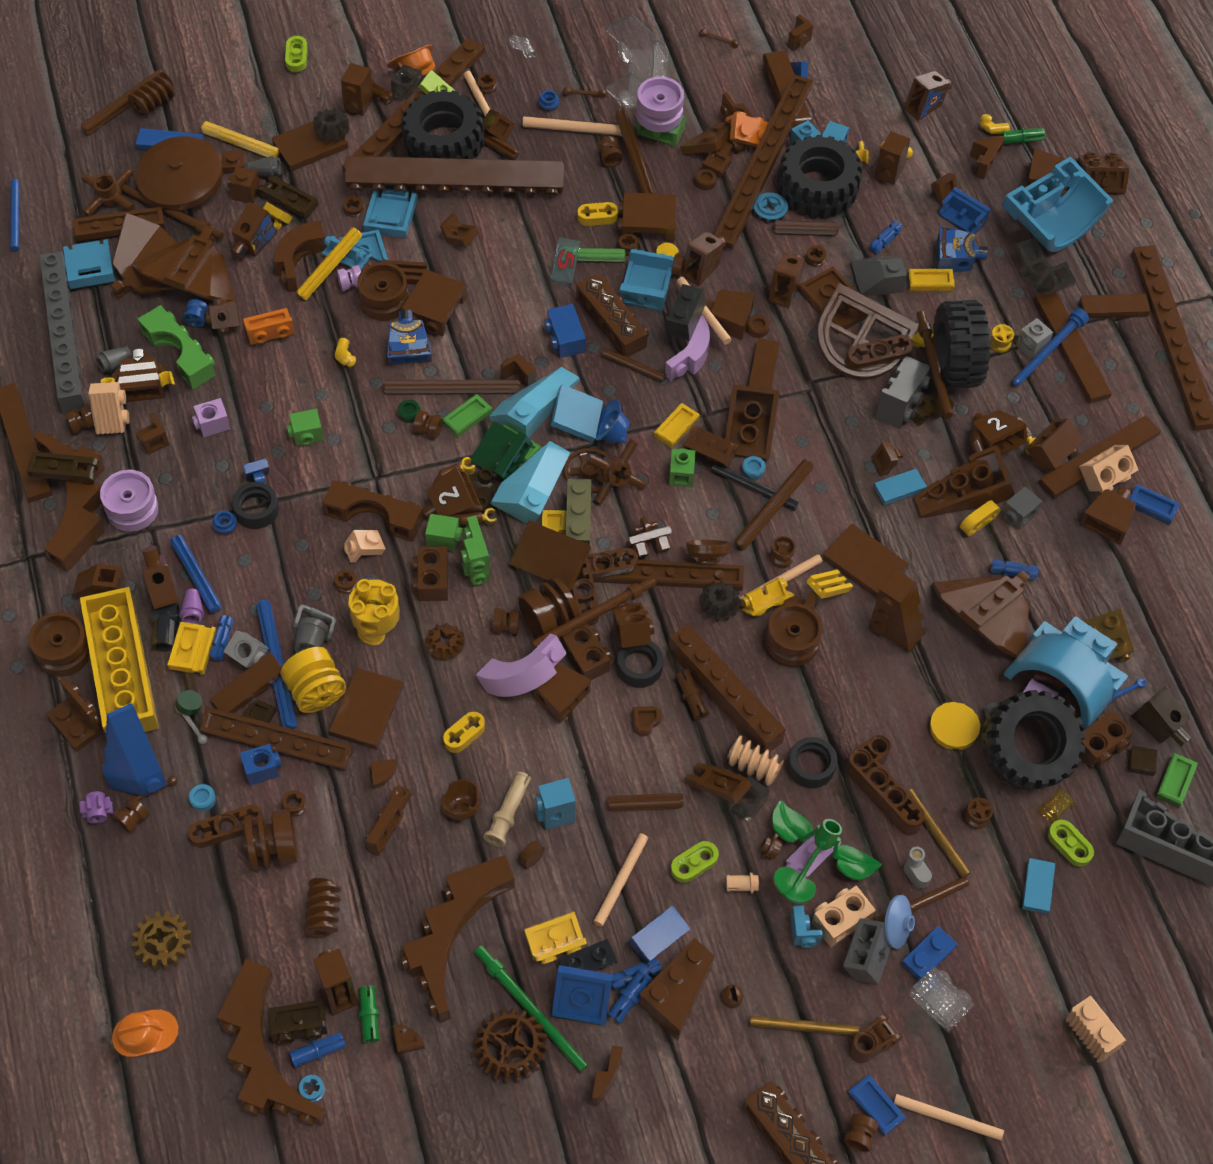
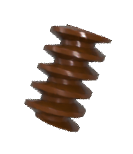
(152, 93)
(320, 908)

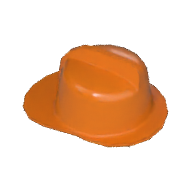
(418, 59)
(145, 1033)

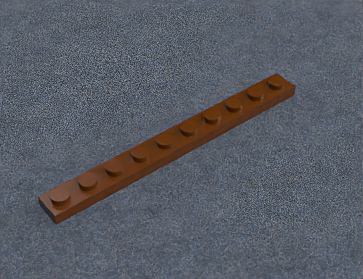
(449, 71)
(763, 160)
(1174, 337)

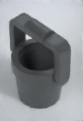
(312, 629)

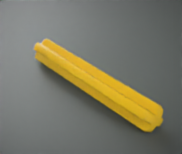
(239, 140)
(329, 263)

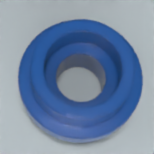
(548, 100)
(224, 516)

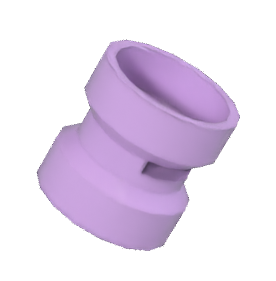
(348, 278)

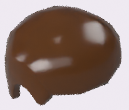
(461, 800)

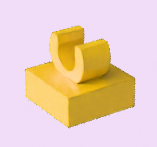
(277, 215)

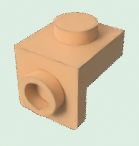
(363, 543)

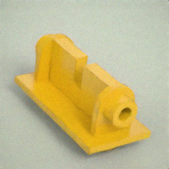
(757, 602)

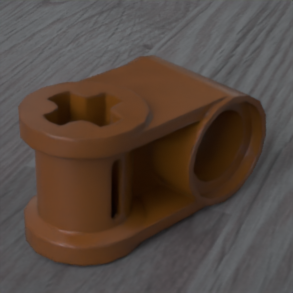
(877, 1036)

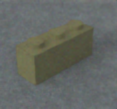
(578, 509)

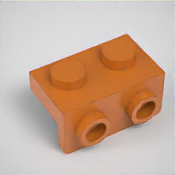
(746, 129)
(269, 326)

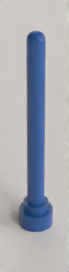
(1077, 319)

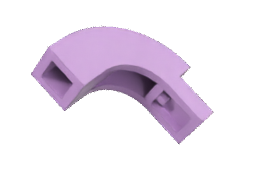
(693, 355)
(524, 675)

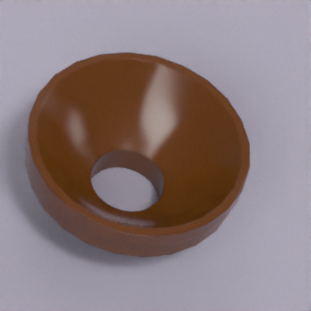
(708, 550)

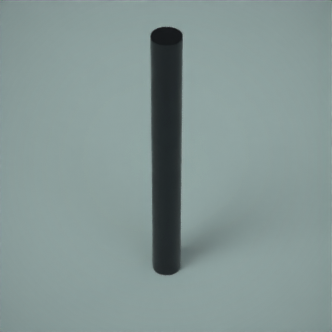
(750, 484)

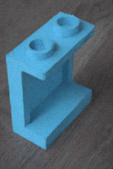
(647, 280)

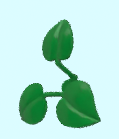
(794, 826)

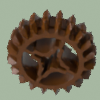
(521, 1050)

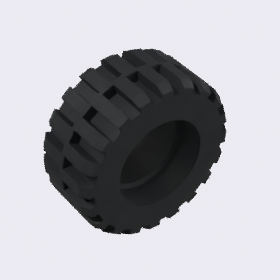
(441, 110)
(825, 156)
(962, 343)
(1063, 730)

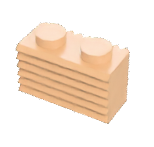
(108, 408)
(1095, 1029)

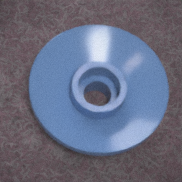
(898, 921)

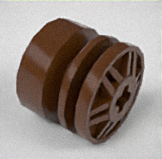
(547, 608)
(270, 839)

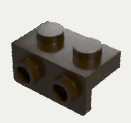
(297, 1022)

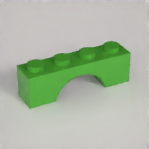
(162, 329)

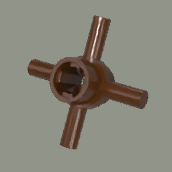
(107, 191)
(622, 474)

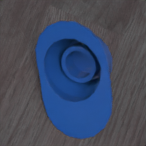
(612, 424)

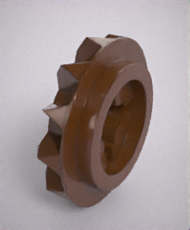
(441, 650)

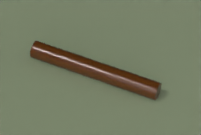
(637, 366)

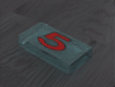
(565, 261)

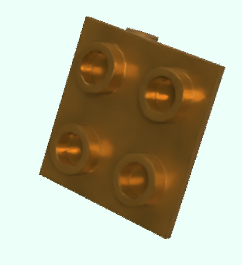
(1114, 627)

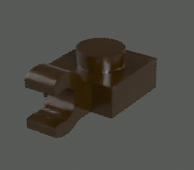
(930, 407)

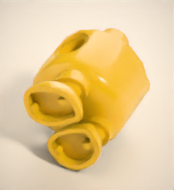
(373, 610)

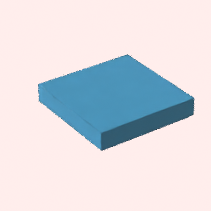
(576, 413)

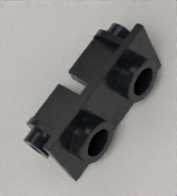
(591, 958)

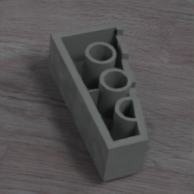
(1167, 839)

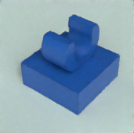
(256, 470)

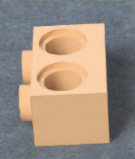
(1107, 465)
(846, 919)

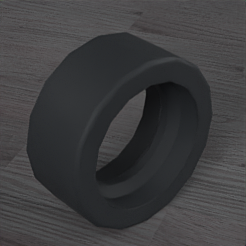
(259, 520)
(640, 680)
(817, 745)

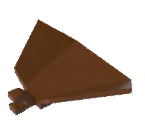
(138, 240)
(191, 267)
(990, 607)

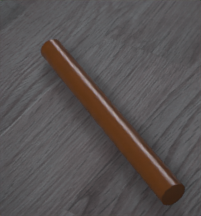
(933, 896)

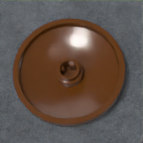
(179, 173)

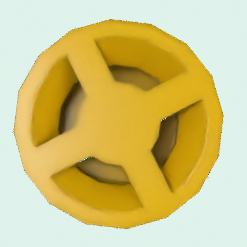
(1005, 335)

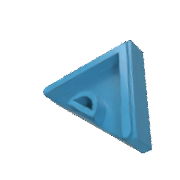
(372, 245)

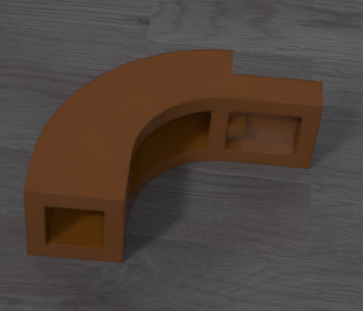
(294, 246)

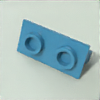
(352, 258)

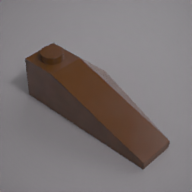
(968, 486)

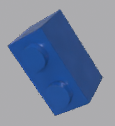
(565, 331)

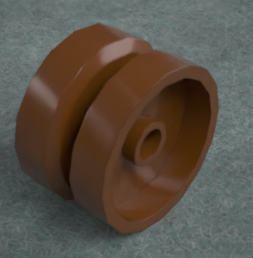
(382, 290)
(793, 634)
(59, 644)

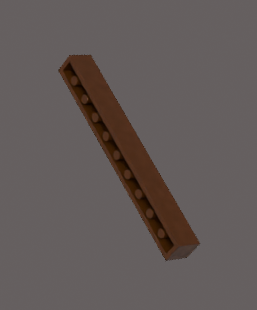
(454, 174)

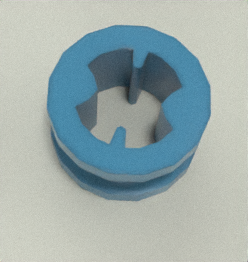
(307, 1081)

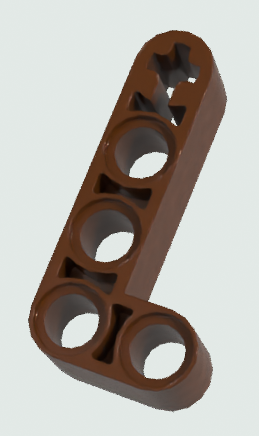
(907, 813)

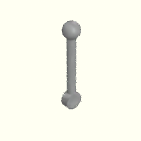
(202, 739)

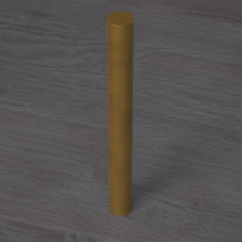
(941, 838)
(803, 1025)

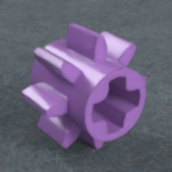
(96, 807)

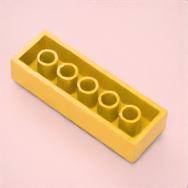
(118, 655)

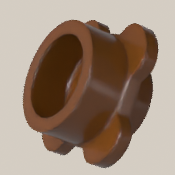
(770, 846)

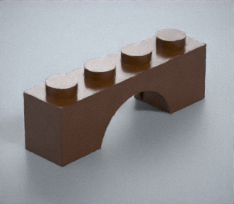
(346, 501)

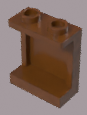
(648, 214)
(435, 300)

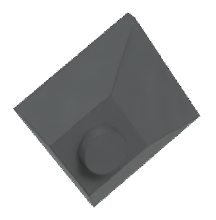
(879, 275)

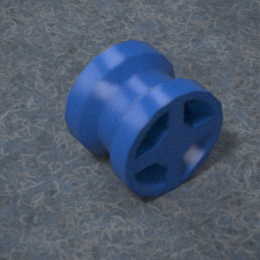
(195, 313)

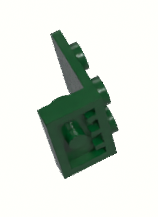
(501, 450)

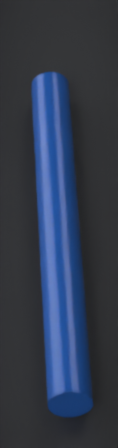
(14, 215)

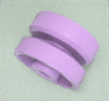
(660, 104)
(129, 500)

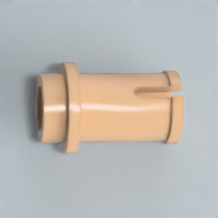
(742, 883)

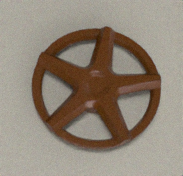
(587, 470)

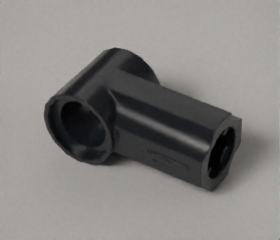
(164, 626)

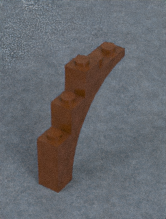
(80, 522)
(465, 895)
(264, 1085)

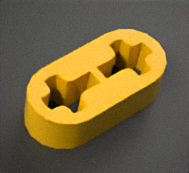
(597, 214)
(980, 518)
(467, 734)

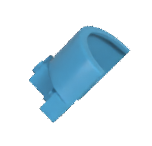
(1058, 219)
(1078, 660)

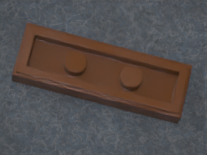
(1115, 305)
(764, 364)
(248, 684)

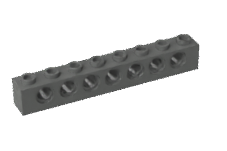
(62, 332)

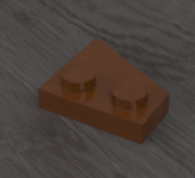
(709, 140)

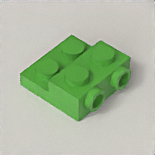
(475, 554)

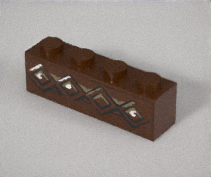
(612, 315)
(785, 1127)

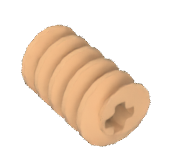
(754, 761)

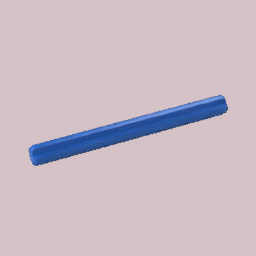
(271, 640)

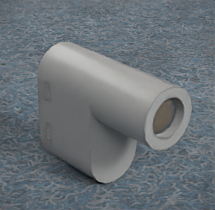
(916, 868)

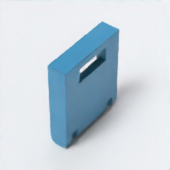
(390, 213)
(87, 258)

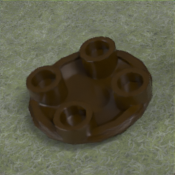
(485, 486)

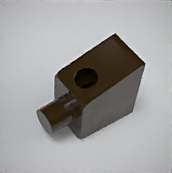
(1163, 717)

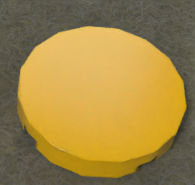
(954, 726)

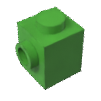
(305, 427)
(682, 467)
(443, 532)

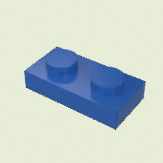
(929, 953)

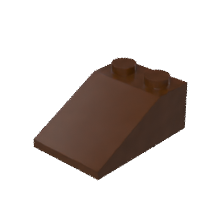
(752, 420)

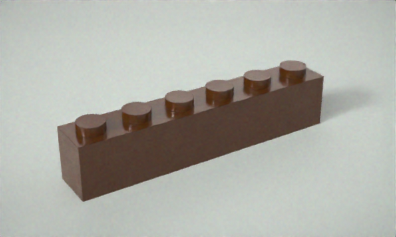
(726, 689)

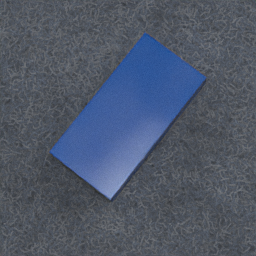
(1154, 504)
(876, 1105)

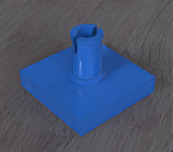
(582, 995)

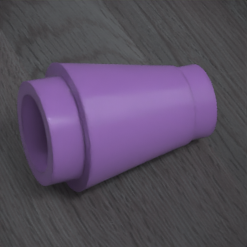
(191, 607)

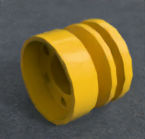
(313, 679)

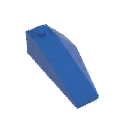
(129, 756)

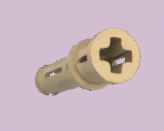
(503, 819)

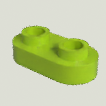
(296, 54)
(1072, 843)
(693, 862)

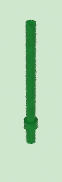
(496, 970)

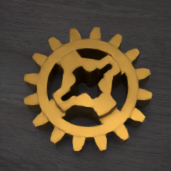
(173, 942)

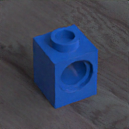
(254, 756)

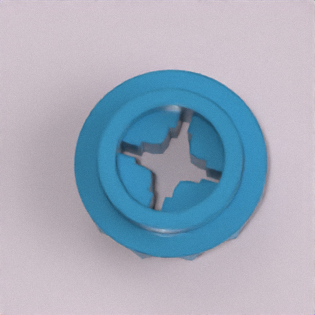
(774, 201)

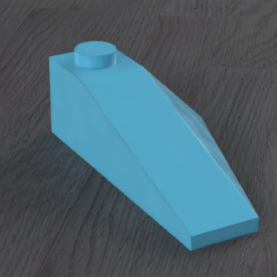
(533, 404)
(530, 486)

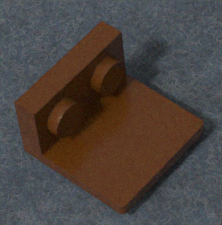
(1106, 170)
(75, 717)

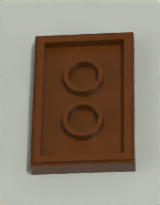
(303, 147)
(819, 291)
(549, 554)
(863, 559)
(366, 708)

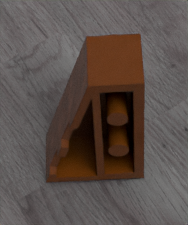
(897, 611)
(677, 987)

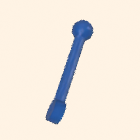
(1141, 683)

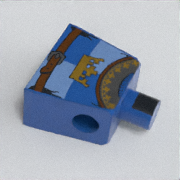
(958, 250)
(408, 340)

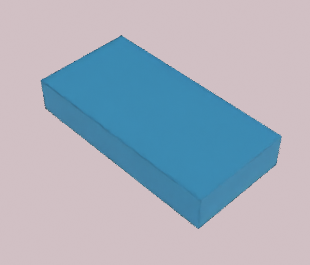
(899, 487)
(1038, 886)

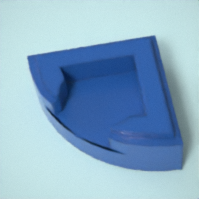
(800, 68)

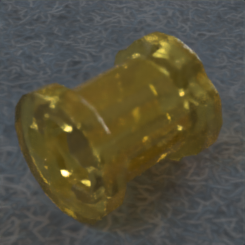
(1051, 806)

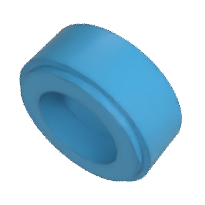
(753, 468)
(202, 797)

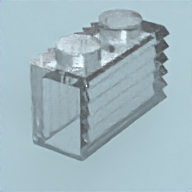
(942, 999)

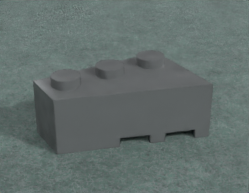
(903, 392)

